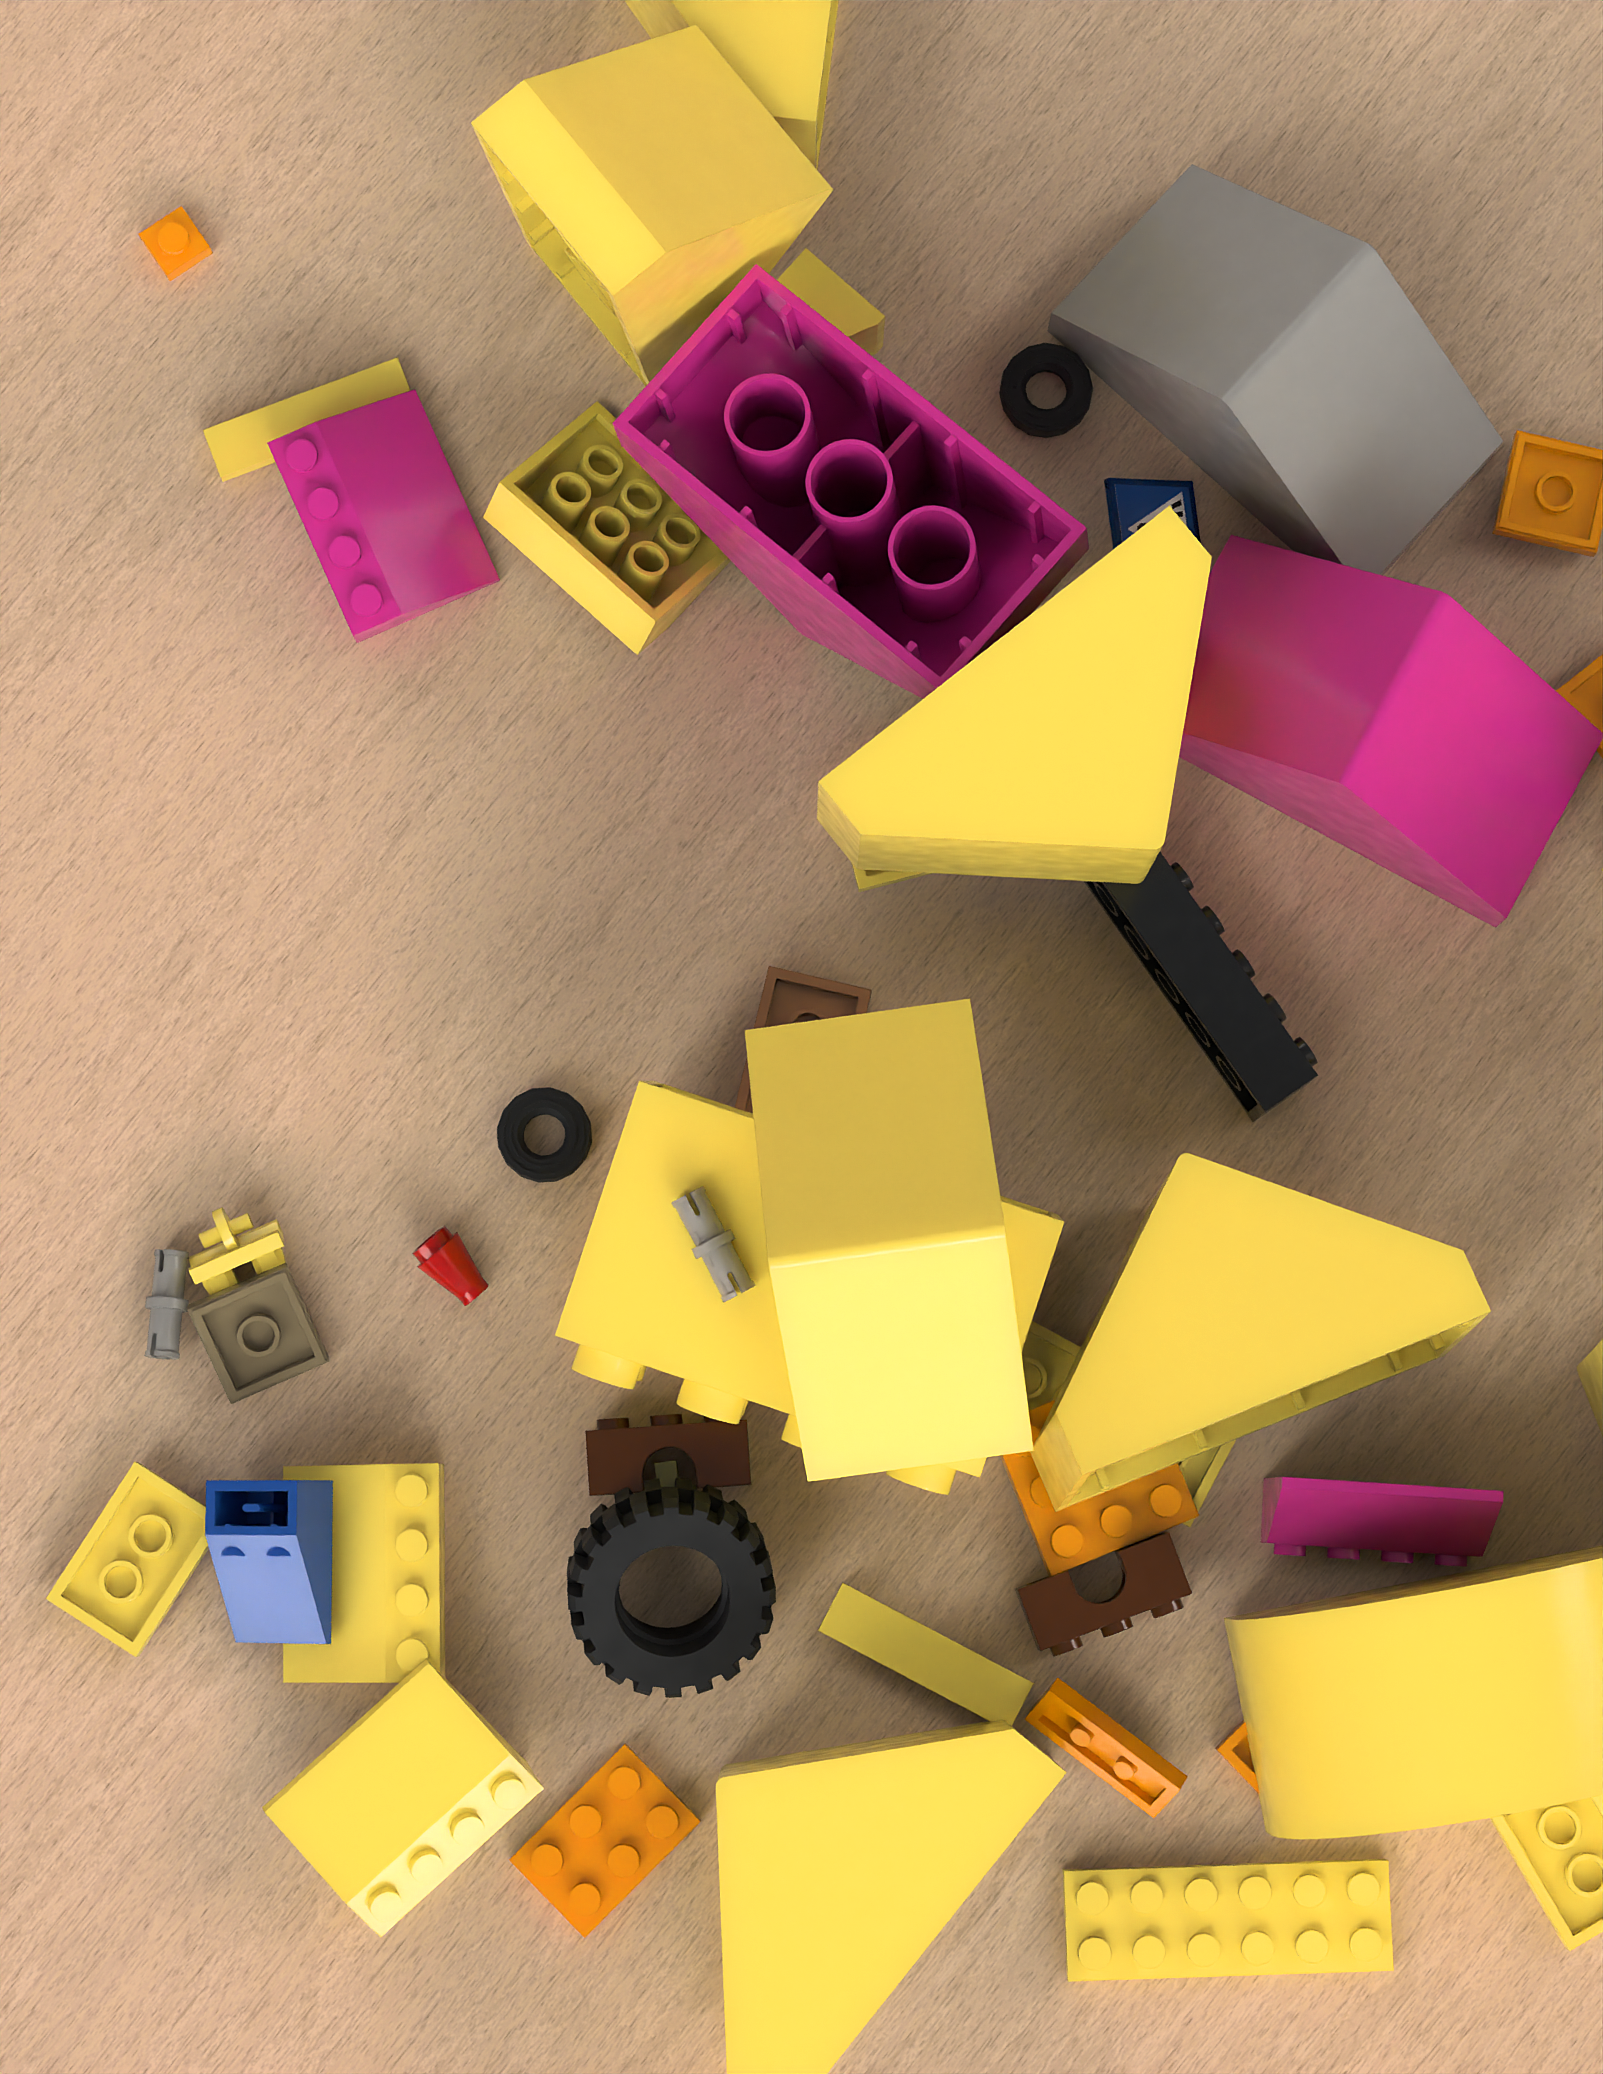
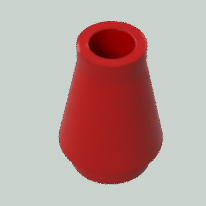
(450, 1265)

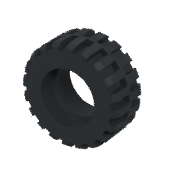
(685, 1653)

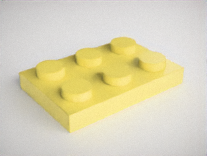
(134, 1560)

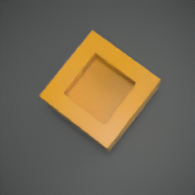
(175, 243)

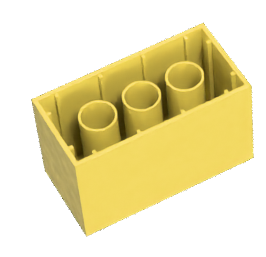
(654, 1305)

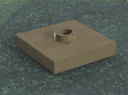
(258, 1333)

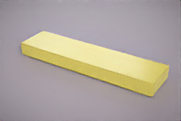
(242, 442)
(925, 1656)

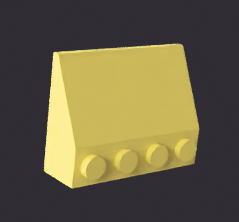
(605, 530)
(383, 1575)
(403, 1797)

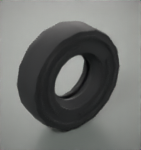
(1052, 359)
(544, 1102)

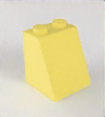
(835, 301)

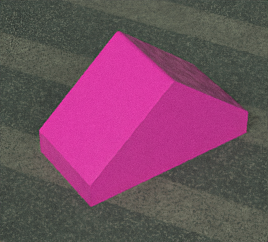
(846, 490)
(1382, 722)

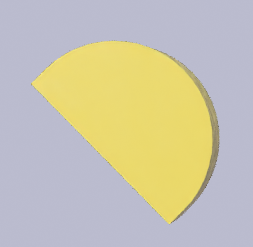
(1426, 1699)

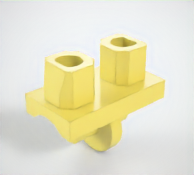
(216, 1264)

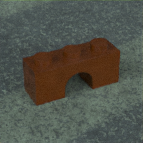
(620, 1453)
(1150, 1581)

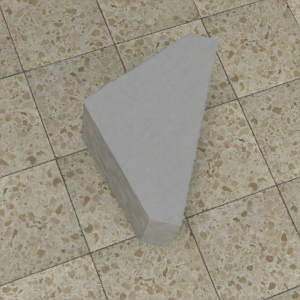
(1282, 369)

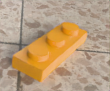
(1106, 1747)

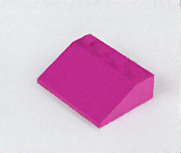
(383, 513)
(1378, 1517)

